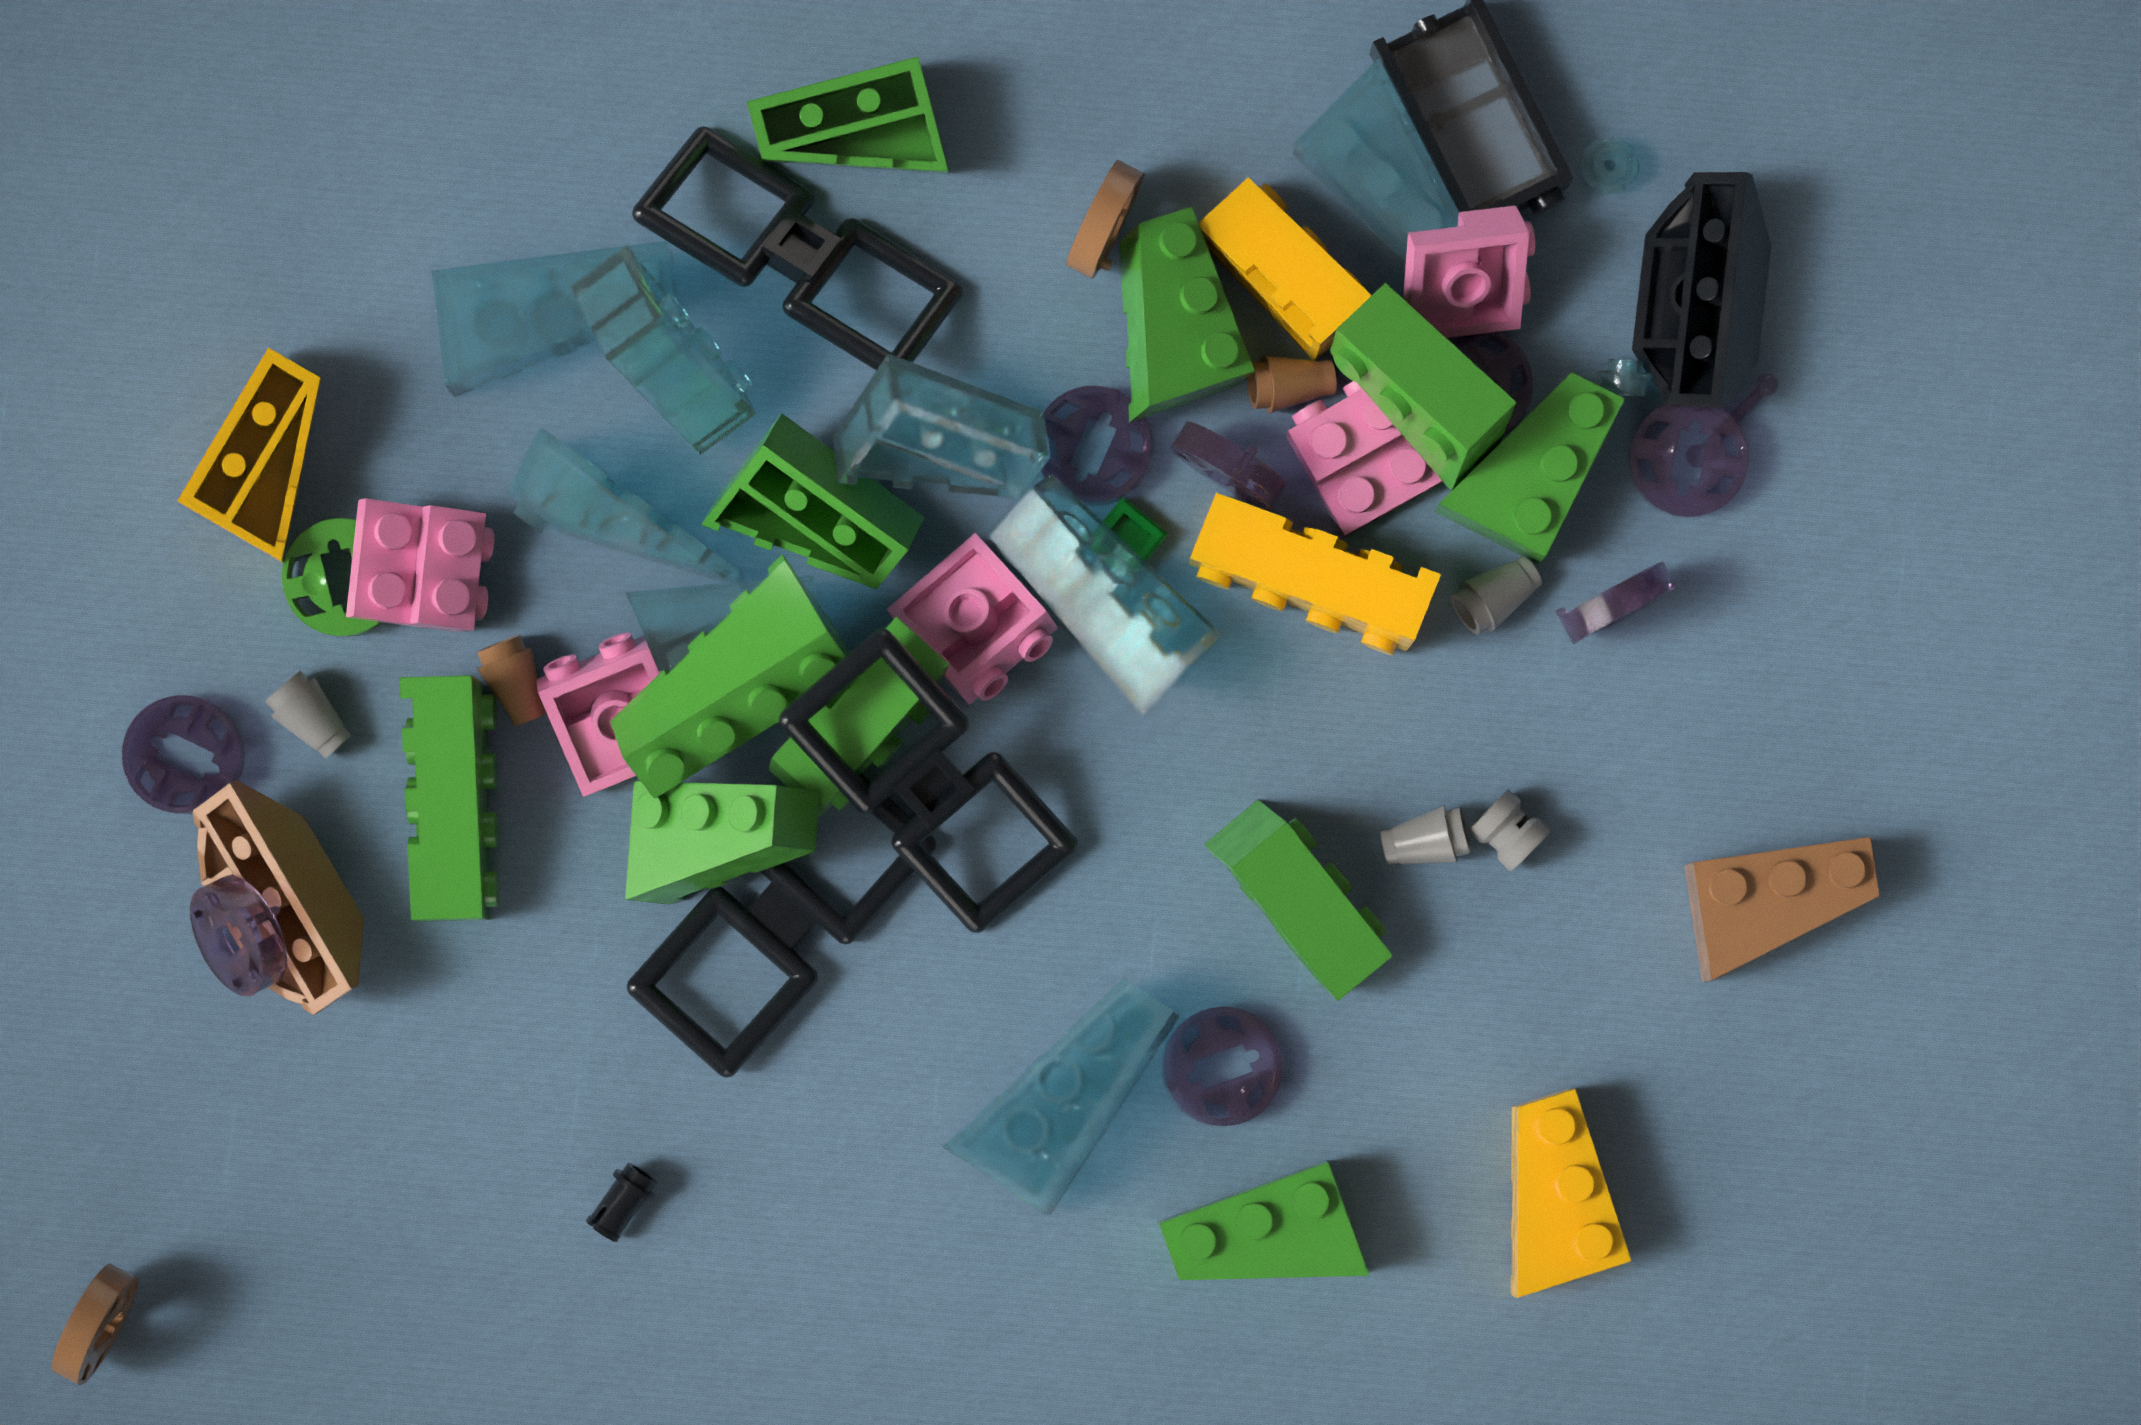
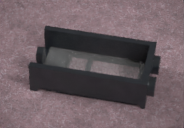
(1475, 112)

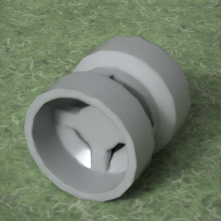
(1509, 830)

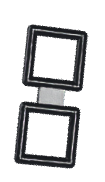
(795, 249)
(928, 780)
(773, 927)

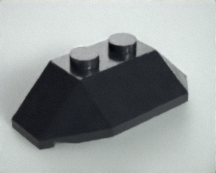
(1704, 291)

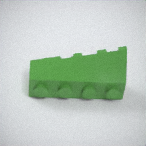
(729, 682)

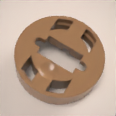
(1105, 220)
(94, 1324)

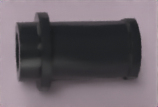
(622, 1201)

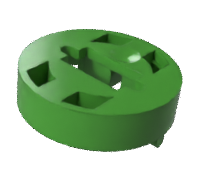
(314, 583)

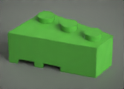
(853, 121)
(862, 721)
(712, 833)

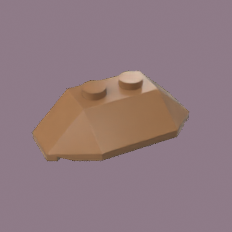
(283, 860)

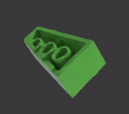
(450, 798)

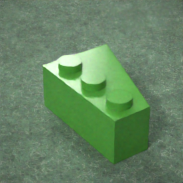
(1177, 317)
(1423, 384)
(1536, 471)
(792, 500)
(1302, 897)
(1268, 1231)

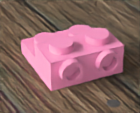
(1471, 274)
(1358, 460)
(419, 565)
(976, 619)
(584, 700)

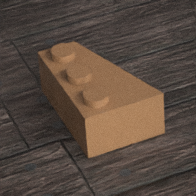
(1771, 897)

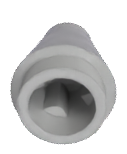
(1495, 595)
(308, 714)
(1428, 838)

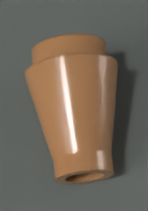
(1289, 381)
(512, 677)

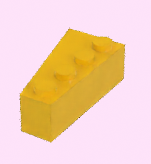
(1312, 574)

